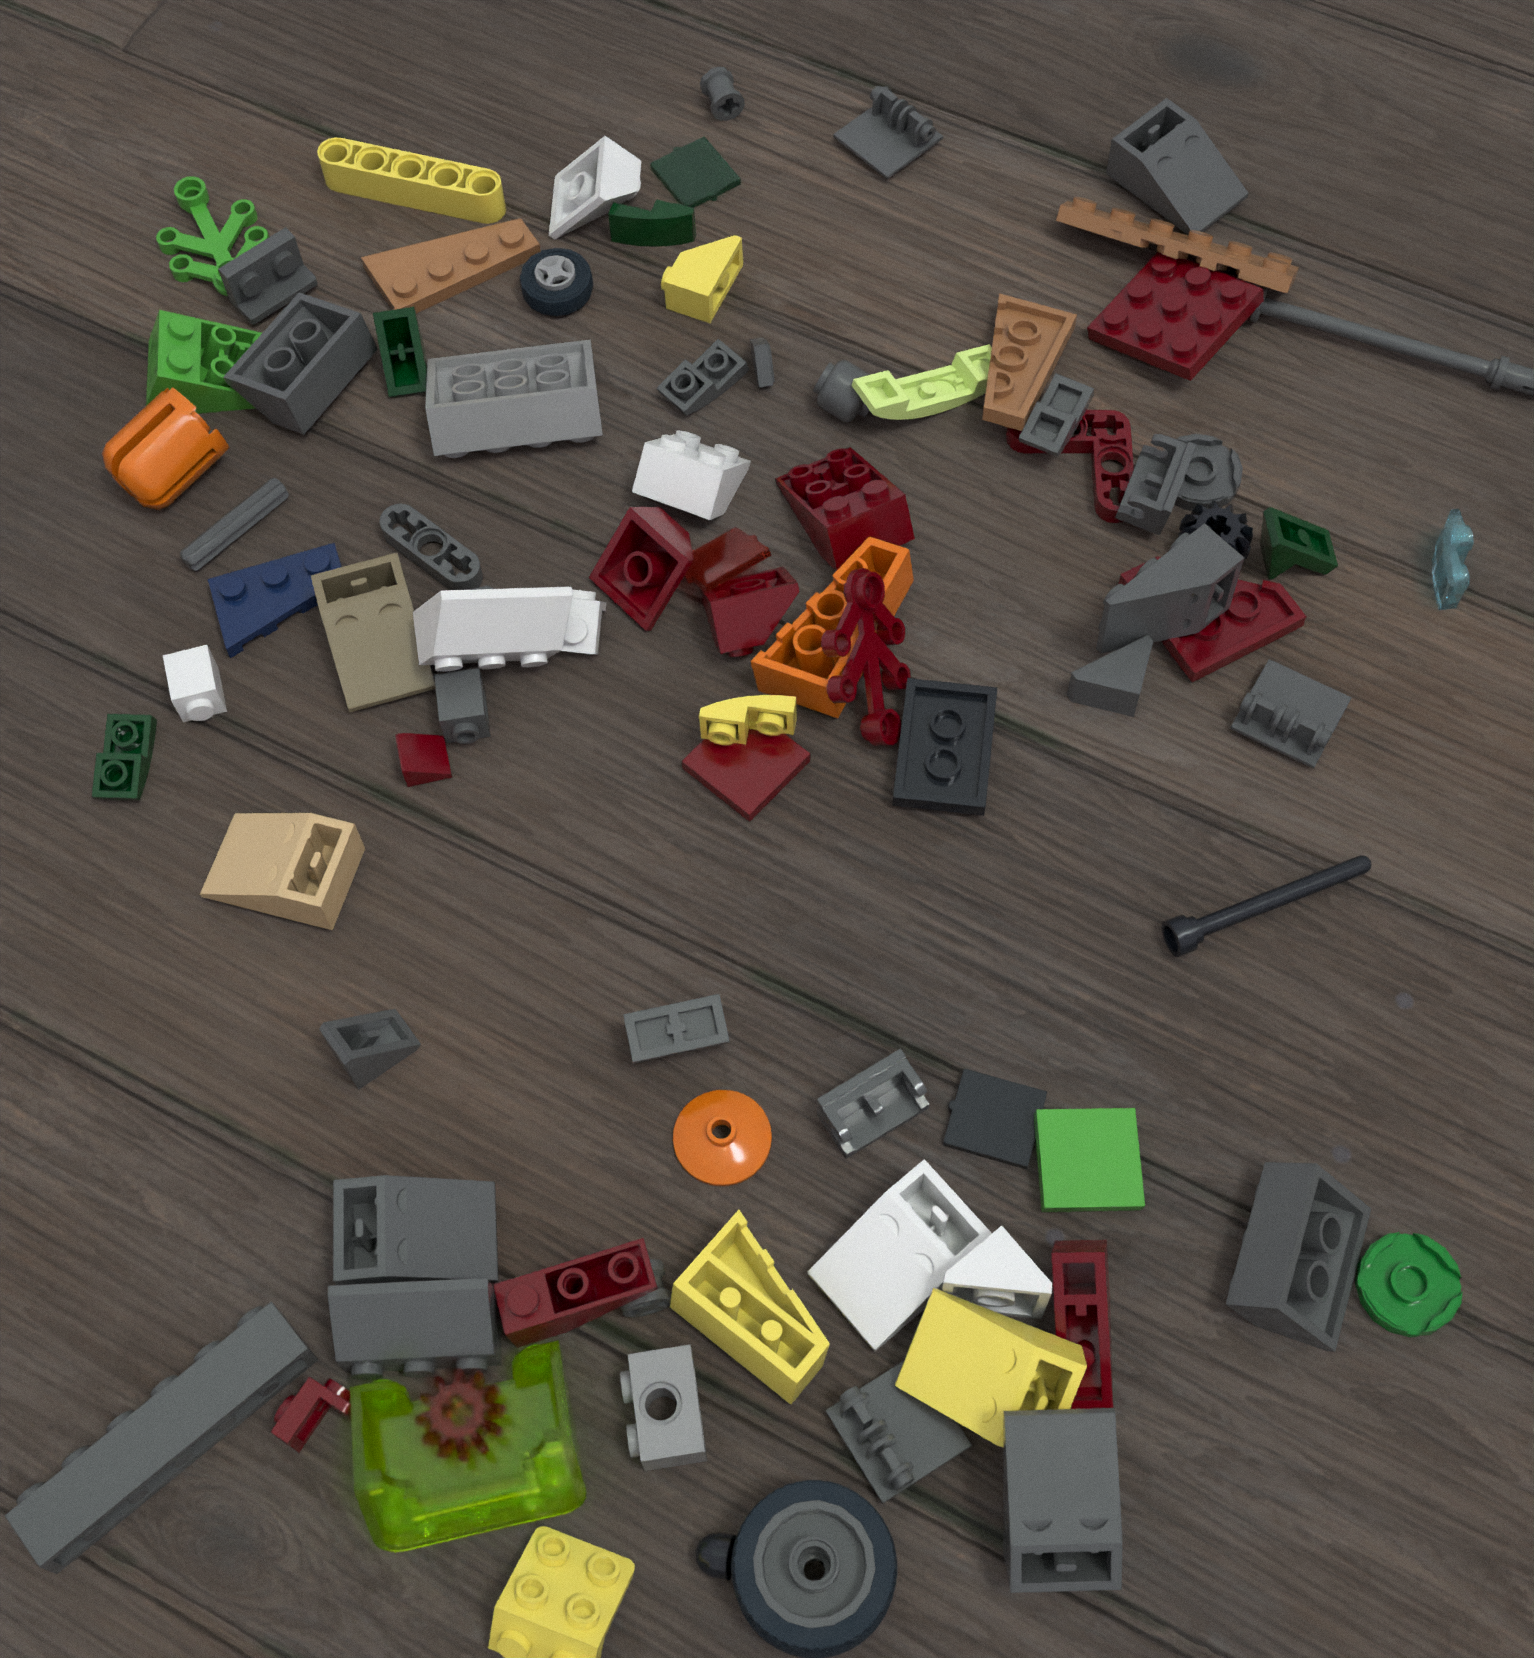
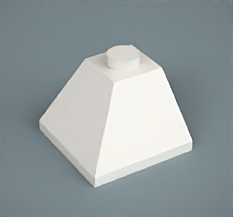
(591, 185)

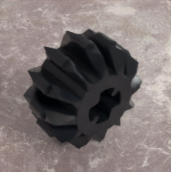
(1224, 523)

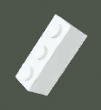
(492, 627)

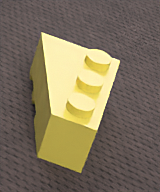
(750, 1311)

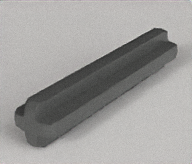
(234, 524)

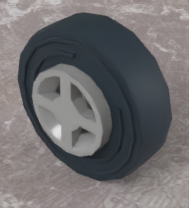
(556, 281)

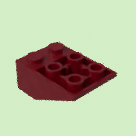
(844, 503)

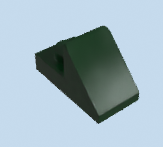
(1293, 541)

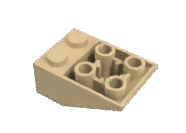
(286, 866)

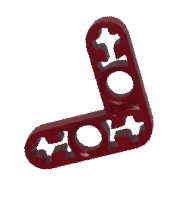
(1102, 448)

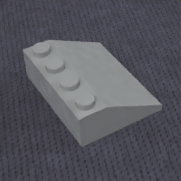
(512, 398)

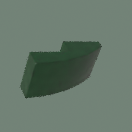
(662, 226)
(126, 757)

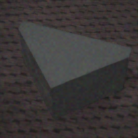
(1113, 680)
(369, 1043)

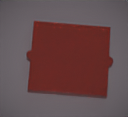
(725, 558)

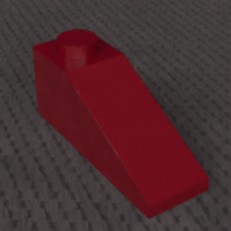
(1084, 1314)

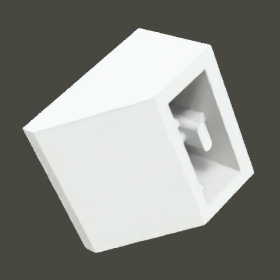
(690, 474)

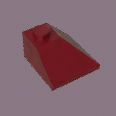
(644, 563)
(748, 609)

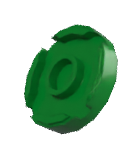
(1408, 1284)

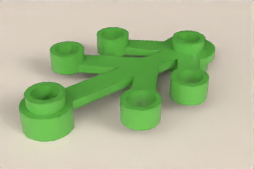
(193, 198)

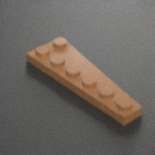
(1270, 271)

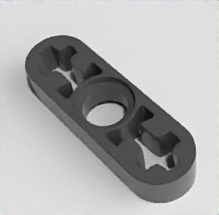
(424, 532)

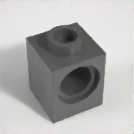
(462, 706)

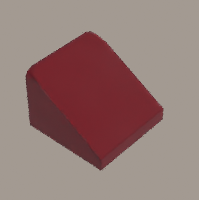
(423, 758)

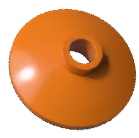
(726, 1159)

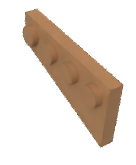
(449, 265)
(1023, 356)

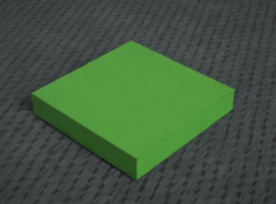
(1088, 1160)

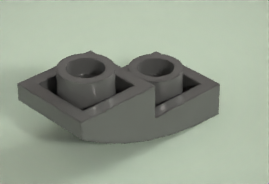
(705, 380)

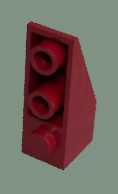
(573, 1292)

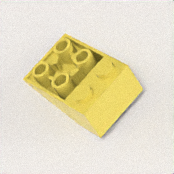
(986, 1363)

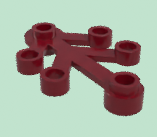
(864, 598)

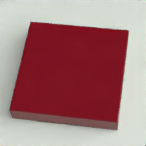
(749, 773)

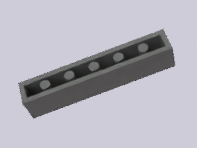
(159, 1438)

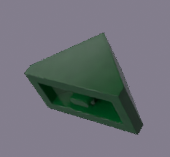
(401, 350)

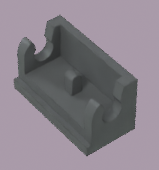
(1155, 483)
(676, 1028)
(872, 1103)

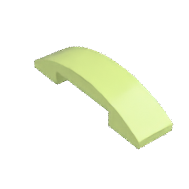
(927, 391)

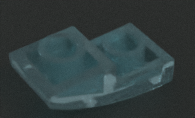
(1448, 571)

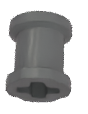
(725, 100)

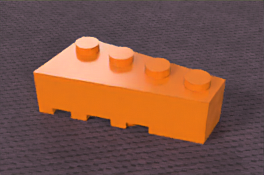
(796, 659)

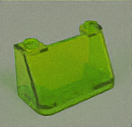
(422, 1501)

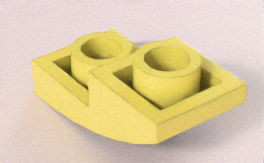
(731, 719)

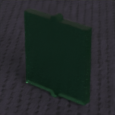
(695, 173)

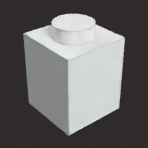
(194, 684)

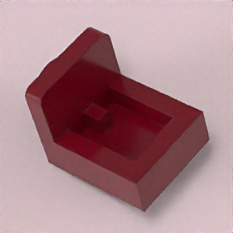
(302, 1413)

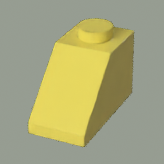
(702, 278)

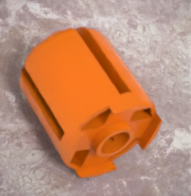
(162, 450)

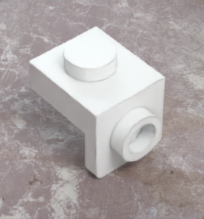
(583, 623)

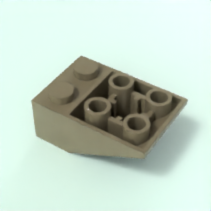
(371, 631)

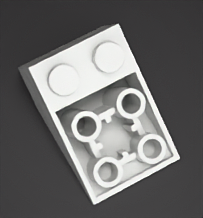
(898, 1254)

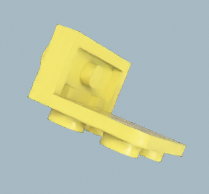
(559, 1599)

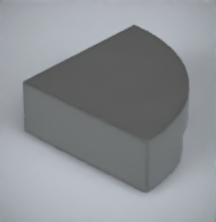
(762, 361)

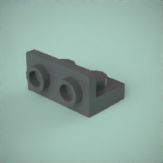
(267, 277)

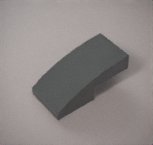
(1057, 415)

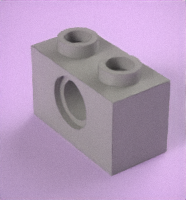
(678, 1438)

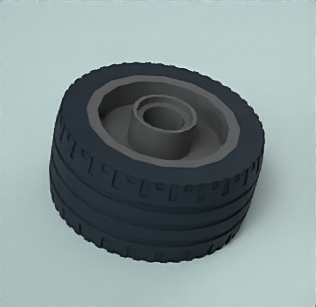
(806, 1525)

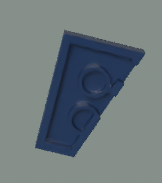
(265, 594)

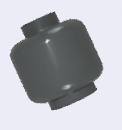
(837, 393)

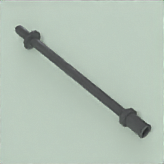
(1496, 372)

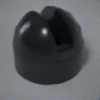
(715, 1555)

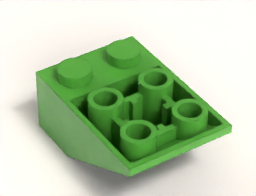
(194, 358)

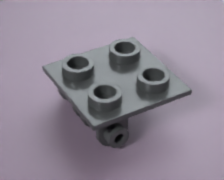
(888, 133)
(1290, 713)
(894, 1434)

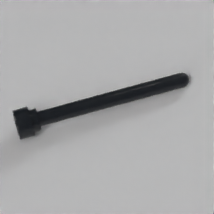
(1185, 933)

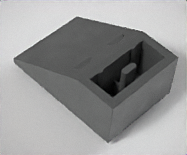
(1175, 168)
(1174, 593)
(413, 1230)
(1061, 1500)

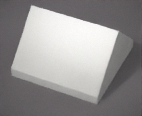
(1000, 1278)

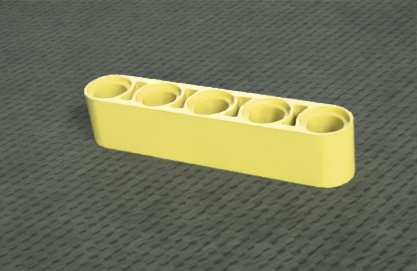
(412, 180)

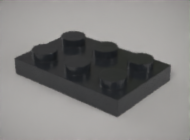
(945, 746)

